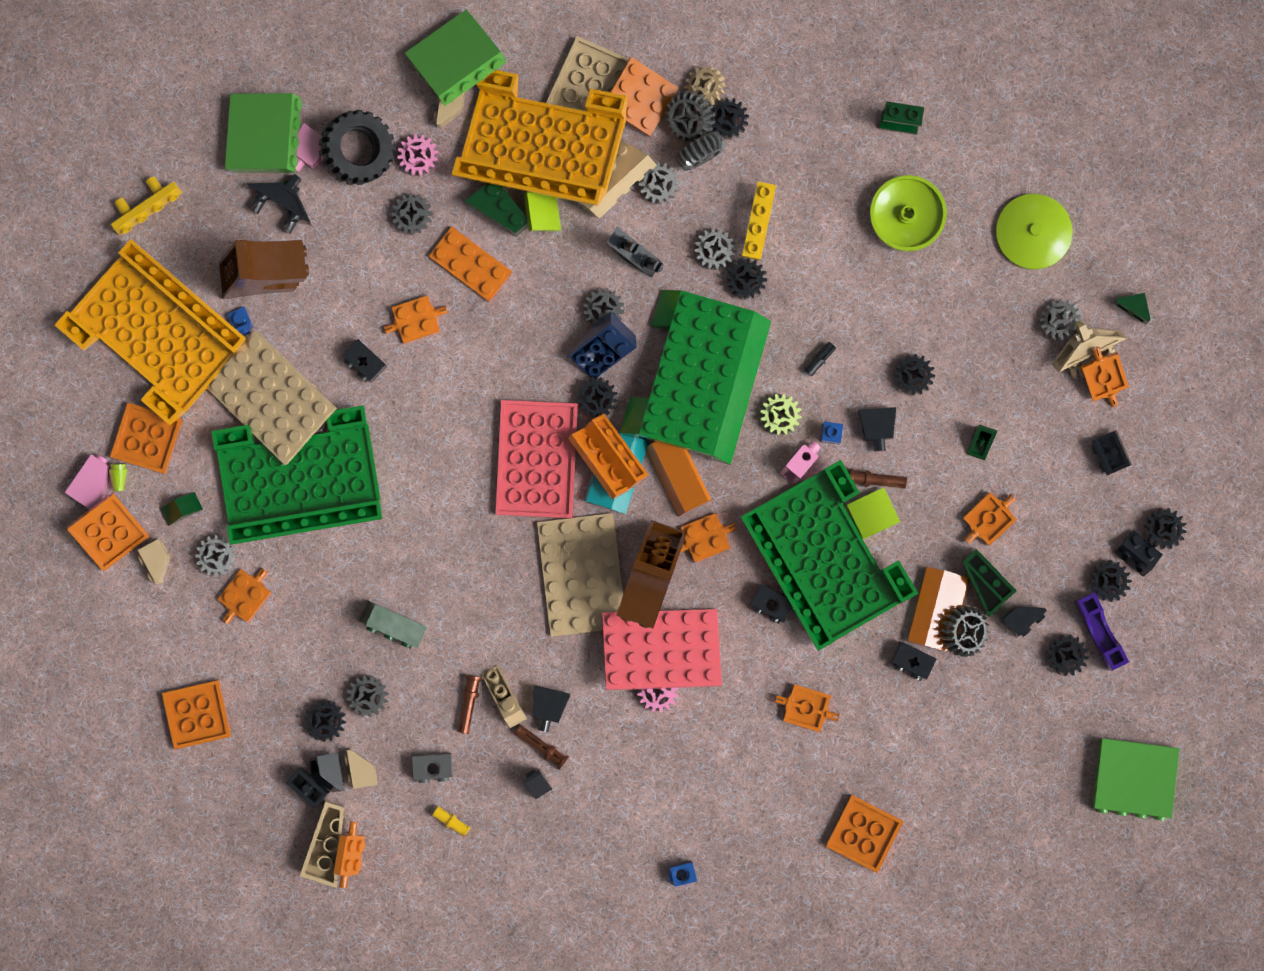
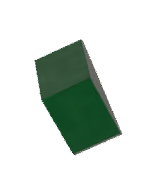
(1136, 306)
(981, 441)
(181, 508)

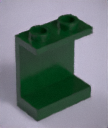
(901, 118)

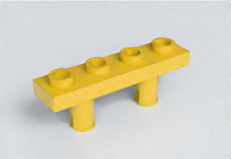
(140, 213)
(759, 220)

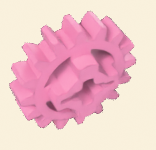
(423, 148)
(655, 704)

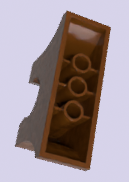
(262, 267)
(651, 574)

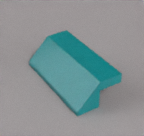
(597, 494)

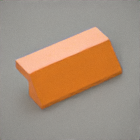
(608, 456)
(678, 477)
(938, 595)

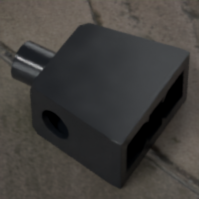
(878, 426)
(548, 706)

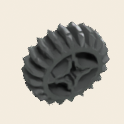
(690, 100)
(701, 151)
(958, 630)

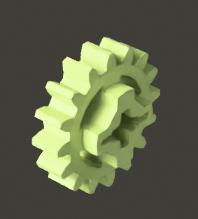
(773, 409)

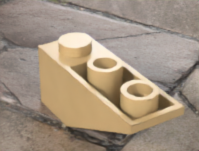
(503, 696)

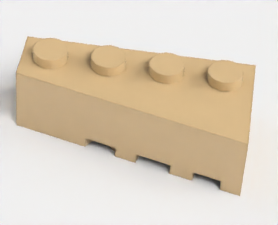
(628, 168)
(323, 847)

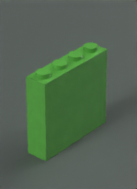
(455, 57)
(263, 133)
(1135, 779)

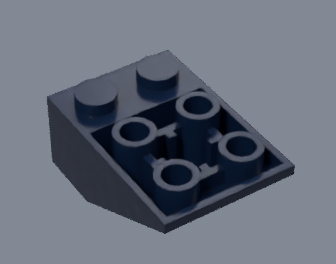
(603, 346)

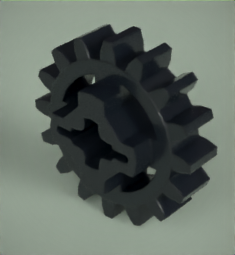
(738, 112)
(736, 278)
(902, 369)
(605, 395)
(1170, 534)
(1100, 572)
(1079, 661)
(331, 727)

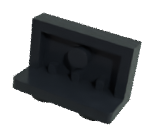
(1111, 453)
(1138, 553)

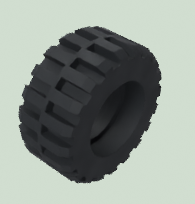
(379, 138)

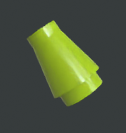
(118, 475)

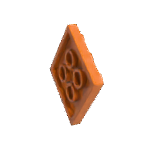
(645, 93)
(145, 439)
(108, 531)
(196, 714)
(864, 833)

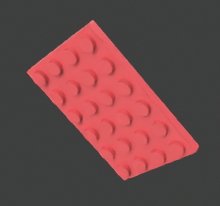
(536, 459)
(674, 654)

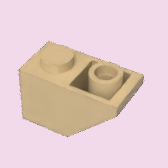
(449, 112)
(156, 560)
(362, 770)

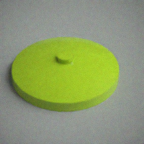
(908, 213)
(1034, 231)

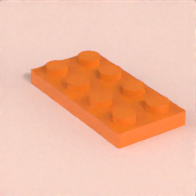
(470, 264)

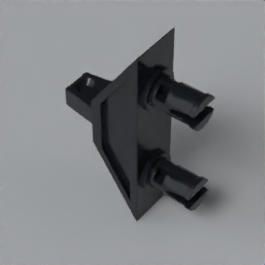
(284, 195)
(634, 253)

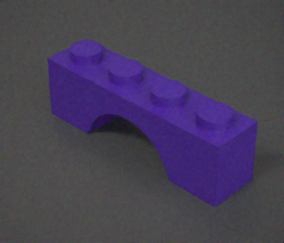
(1103, 638)

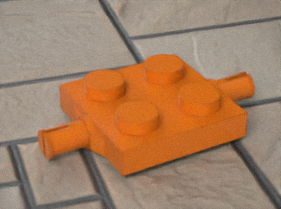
(415, 319)
(1104, 376)
(989, 519)
(706, 537)
(244, 595)
(807, 708)
(349, 854)

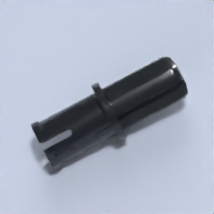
(820, 358)

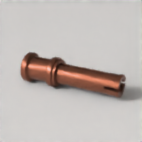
(867, 478)
(470, 695)
(551, 754)

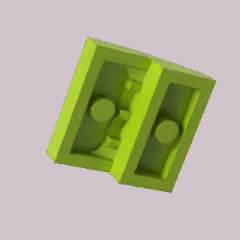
(542, 212)
(873, 513)

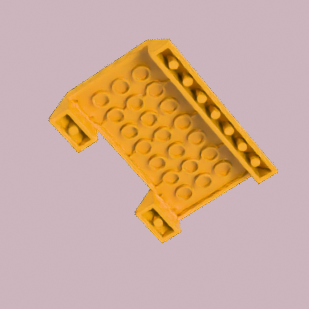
(542, 144)
(155, 329)

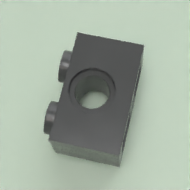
(421, 764)

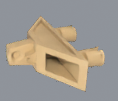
(1081, 344)

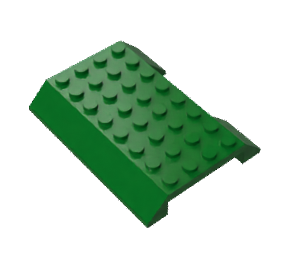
(701, 375)
(321, 488)
(823, 557)

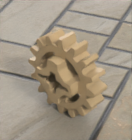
(705, 85)

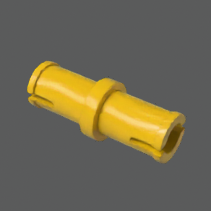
(451, 821)

